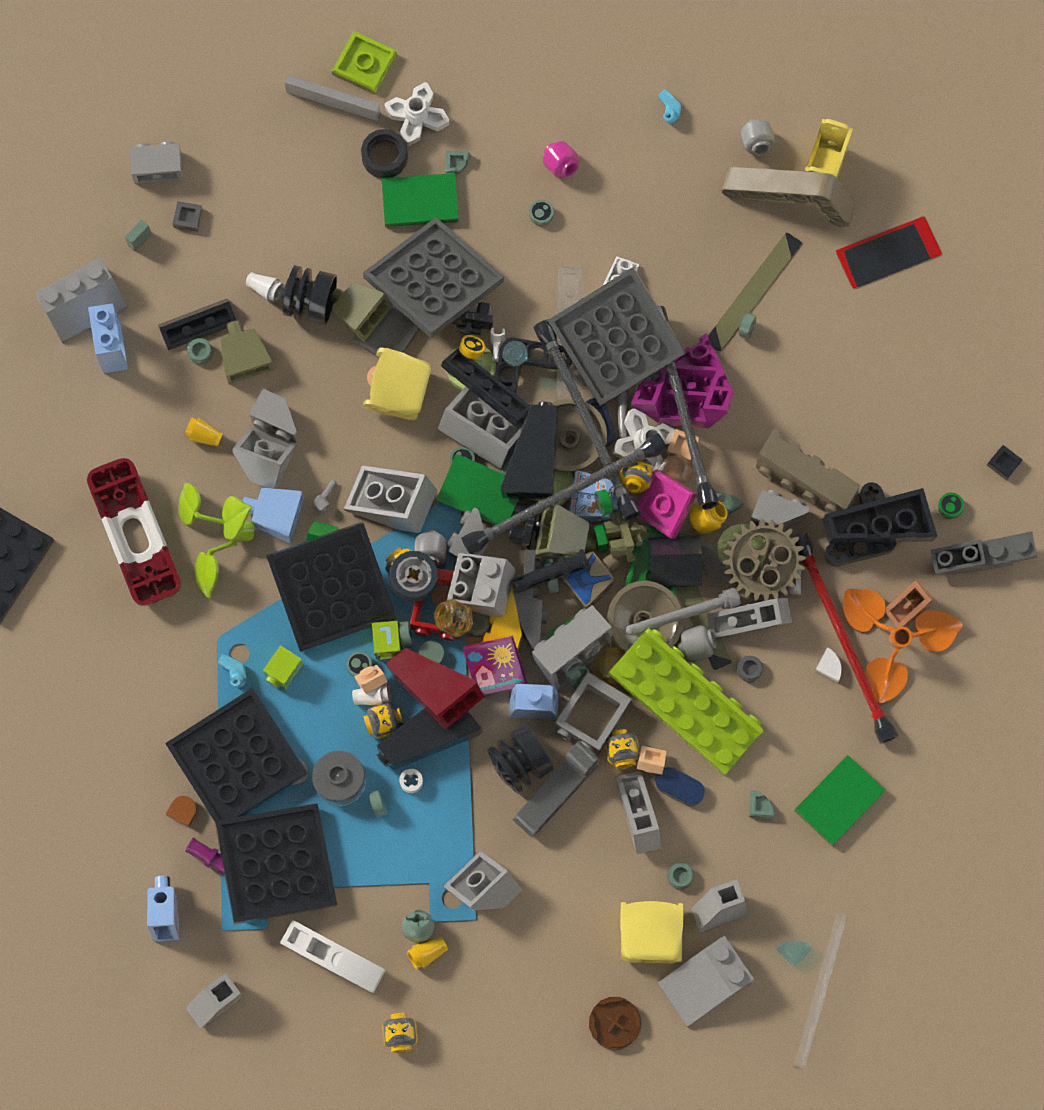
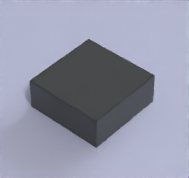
(187, 216)

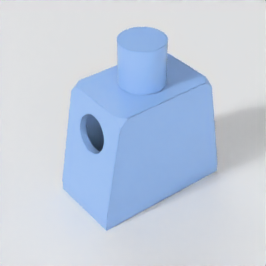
(276, 511)
(534, 702)

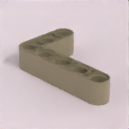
(792, 187)

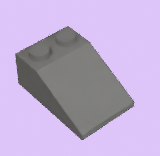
(392, 498)
(706, 981)

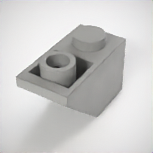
(273, 414)
(781, 510)
(471, 522)
(720, 906)
(214, 1001)

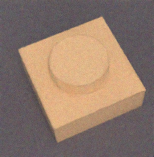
(679, 445)
(370, 678)
(651, 760)

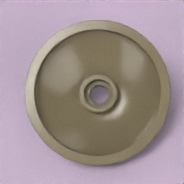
(582, 452)
(642, 601)

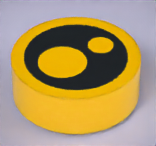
(471, 347)

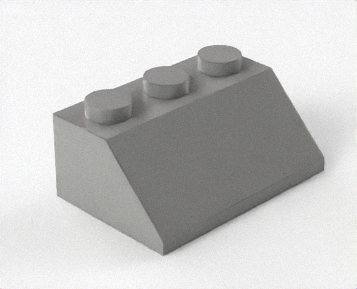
(68, 298)
(480, 428)
(573, 645)

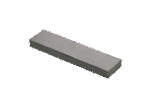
(332, 97)

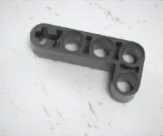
(556, 791)

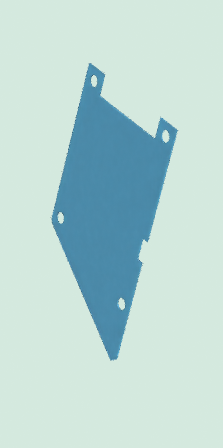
(424, 833)

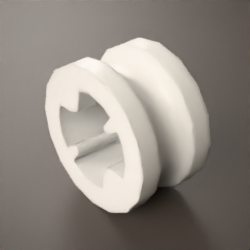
(410, 773)

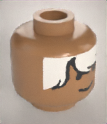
(677, 468)

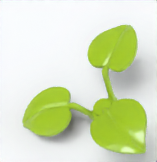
(235, 529)

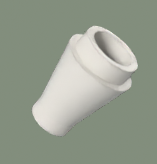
(267, 287)
(375, 697)

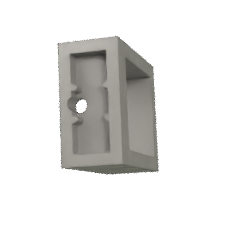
(607, 693)

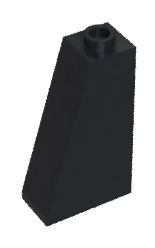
(534, 458)
(424, 737)

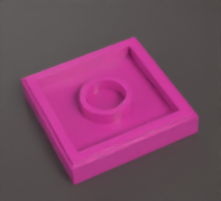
(666, 504)

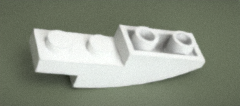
(332, 956)

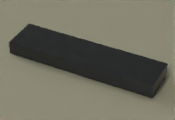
(486, 387)

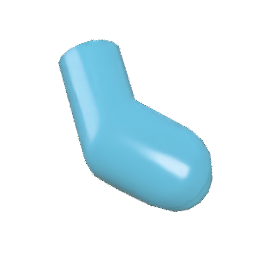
(673, 107)
(236, 670)

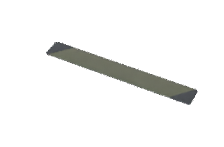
(753, 291)
(691, 596)

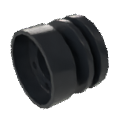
(304, 293)
(520, 759)

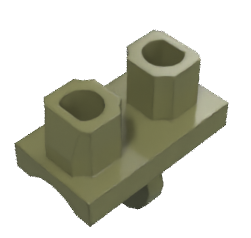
(628, 537)

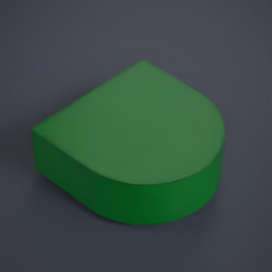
(601, 537)

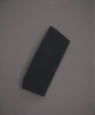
(197, 324)

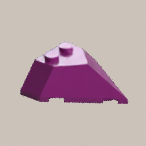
(703, 385)

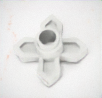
(416, 114)
(639, 431)

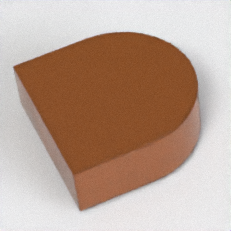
(182, 810)

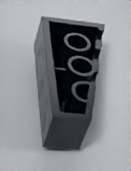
(890, 519)

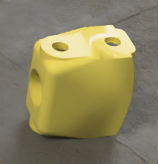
(830, 148)
(398, 384)
(651, 932)

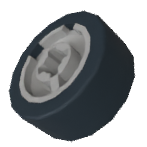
(410, 588)

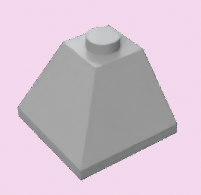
(263, 457)
(483, 884)

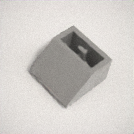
(482, 583)

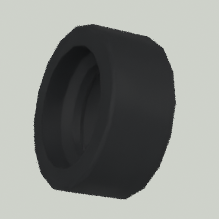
(374, 138)

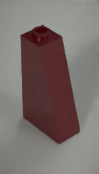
(434, 686)

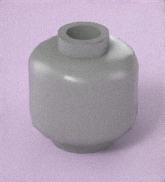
(757, 137)
(433, 545)
(697, 643)

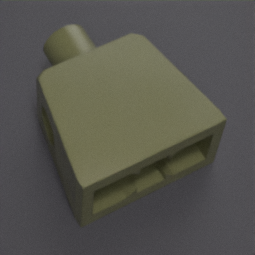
(360, 308)
(243, 353)
(563, 534)

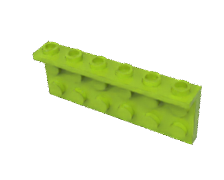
(686, 700)

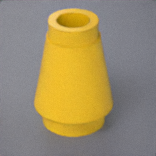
(202, 432)
(426, 952)

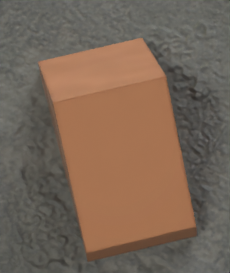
(909, 604)

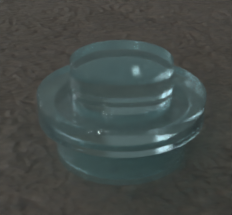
(515, 353)

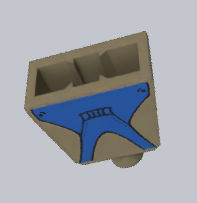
(592, 585)

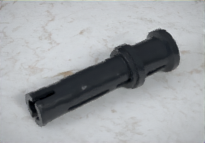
(562, 568)

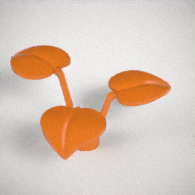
(935, 628)

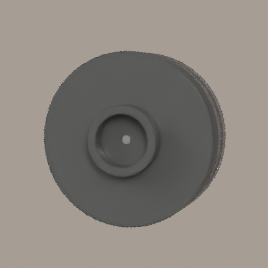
(339, 778)

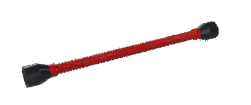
(883, 726)

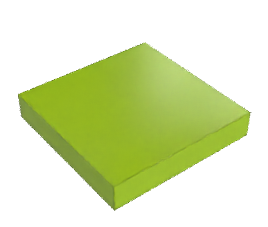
(364, 62)

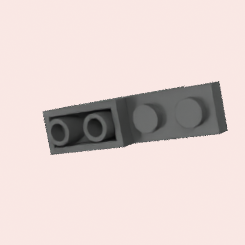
(983, 555)
(529, 610)

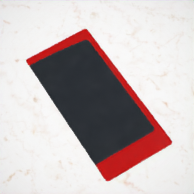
(888, 252)

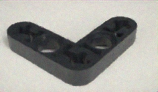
(530, 345)
(874, 549)

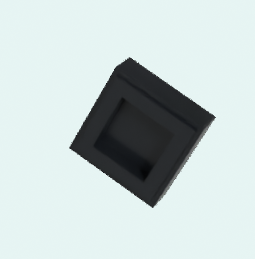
(1004, 462)

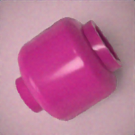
(560, 159)

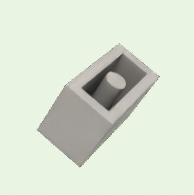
(156, 162)

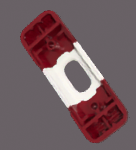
(122, 497)

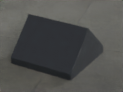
(675, 561)

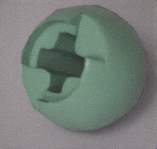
(418, 926)

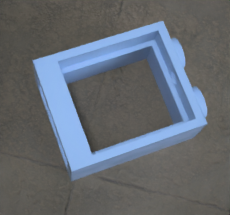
(108, 338)

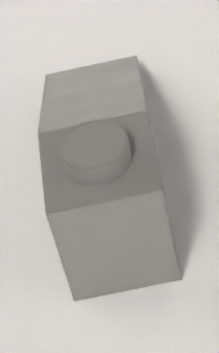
(750, 617)
(639, 812)

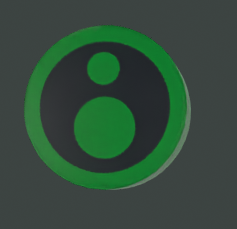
(603, 502)
(950, 505)

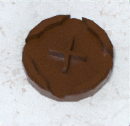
(614, 1023)

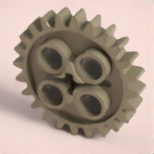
(743, 549)

